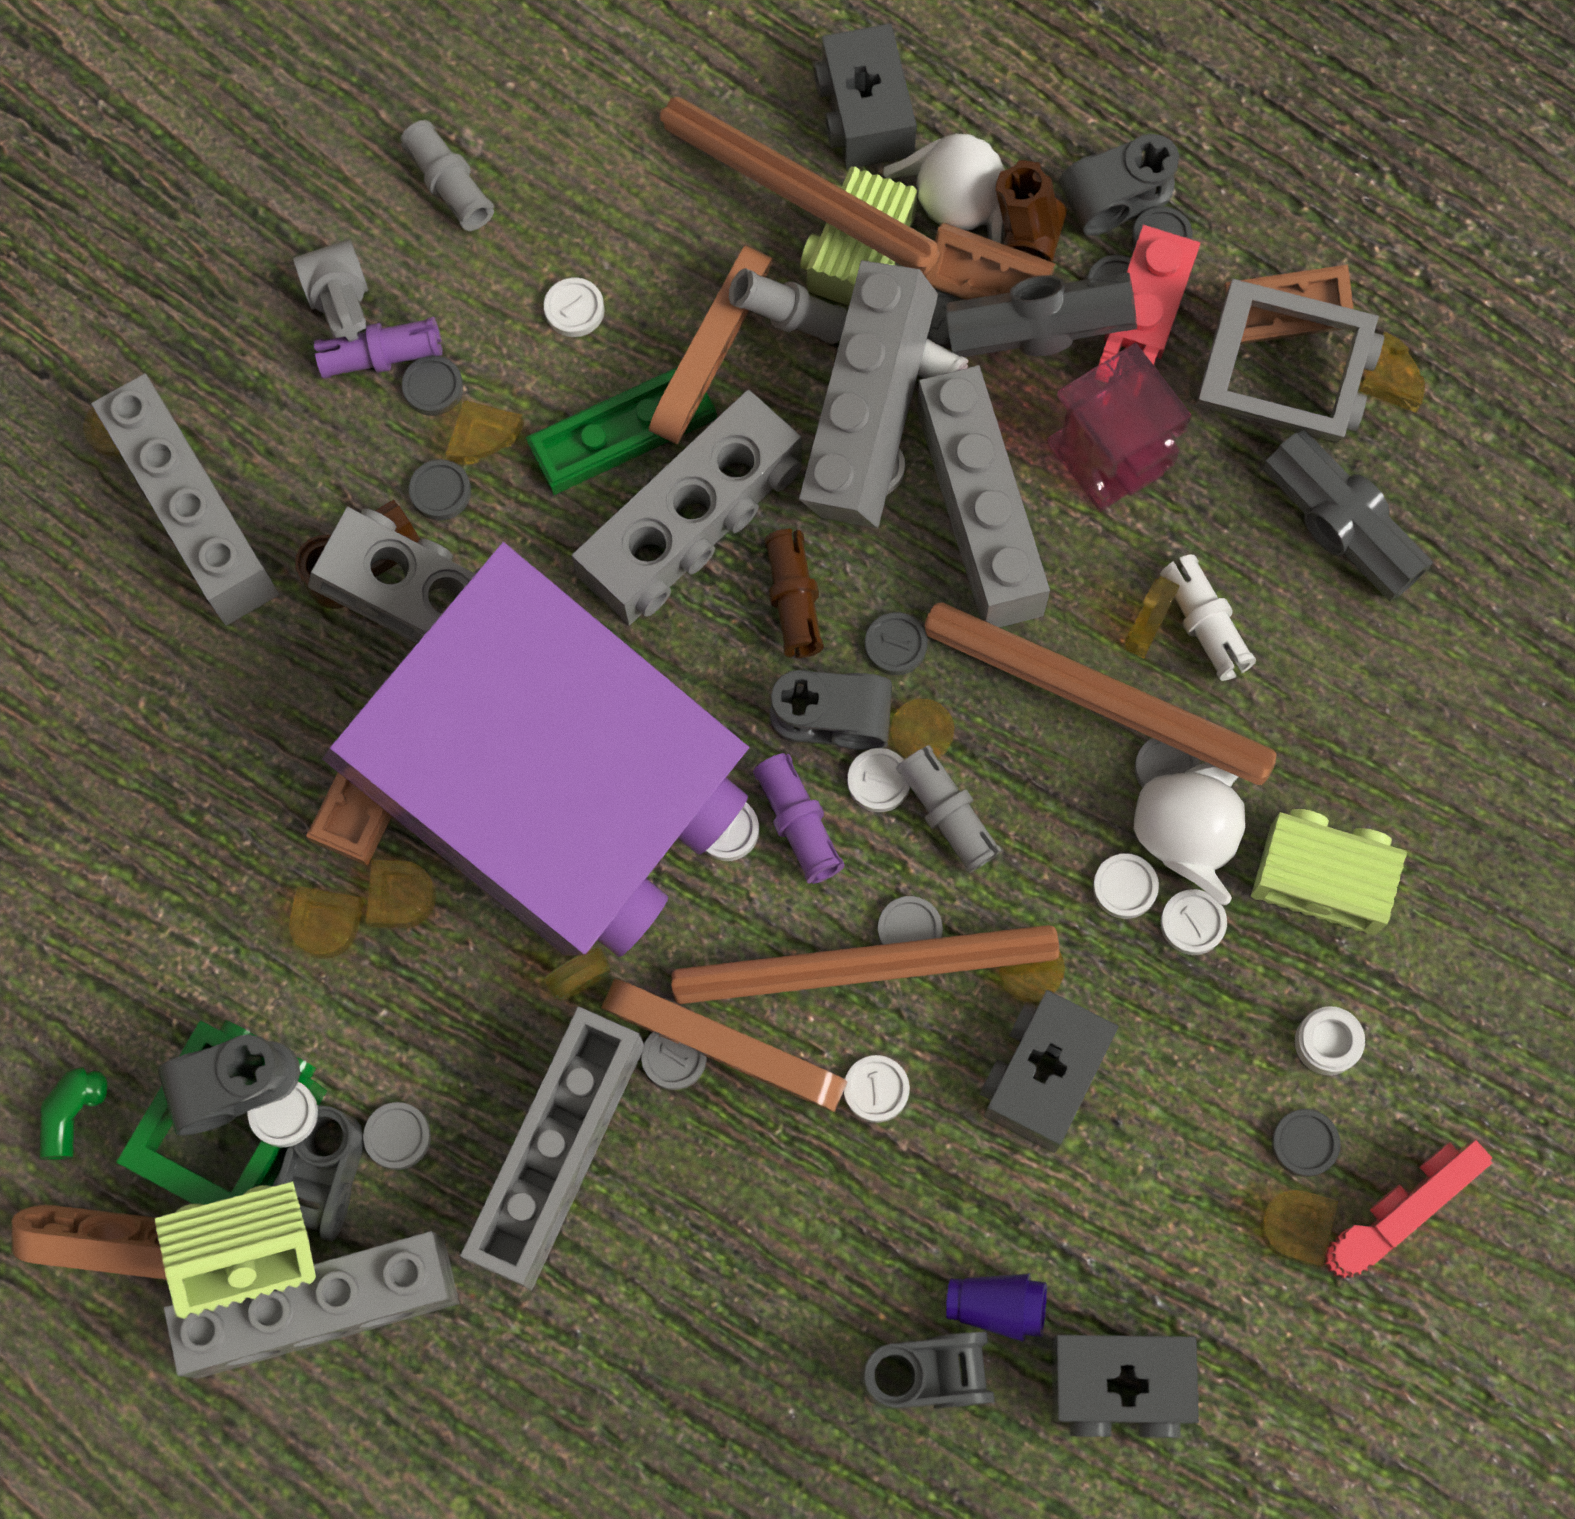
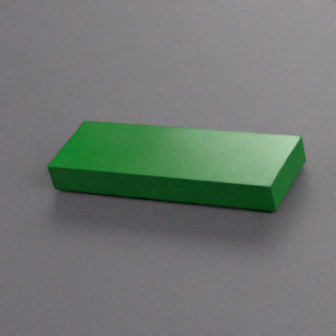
(606, 434)

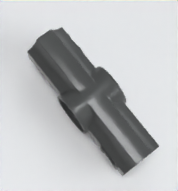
(1042, 315)
(1347, 515)

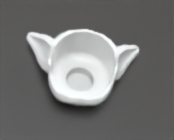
(956, 182)
(1192, 824)

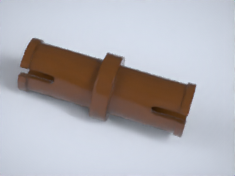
(793, 593)

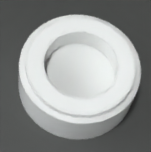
(1329, 1040)

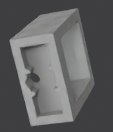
(1348, 403)

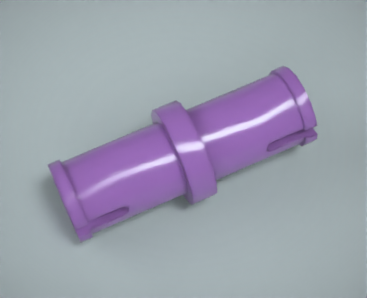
(378, 347)
(798, 818)

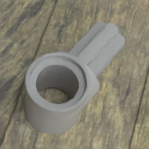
(335, 287)

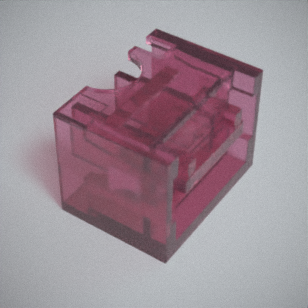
(1119, 427)

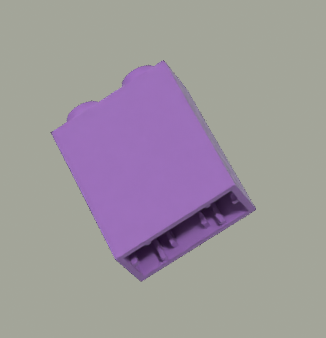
(543, 759)

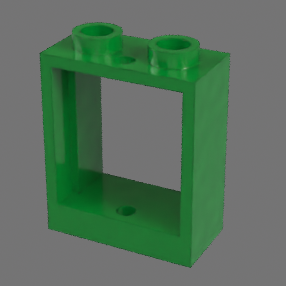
(141, 1150)

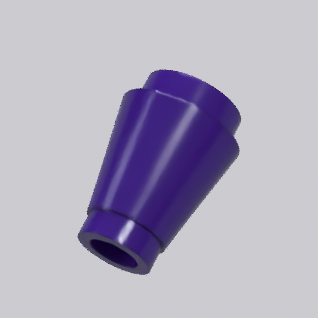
(999, 1304)

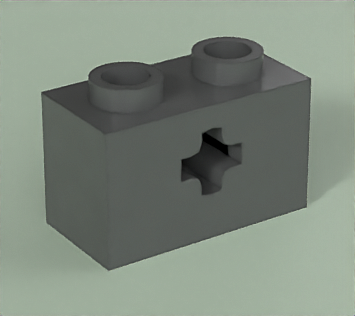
(866, 66)
(1076, 1042)
(1160, 1363)

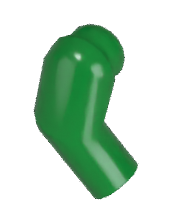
(62, 1105)

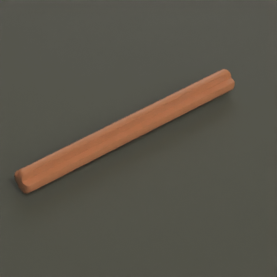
(800, 186)
(1101, 693)
(865, 964)

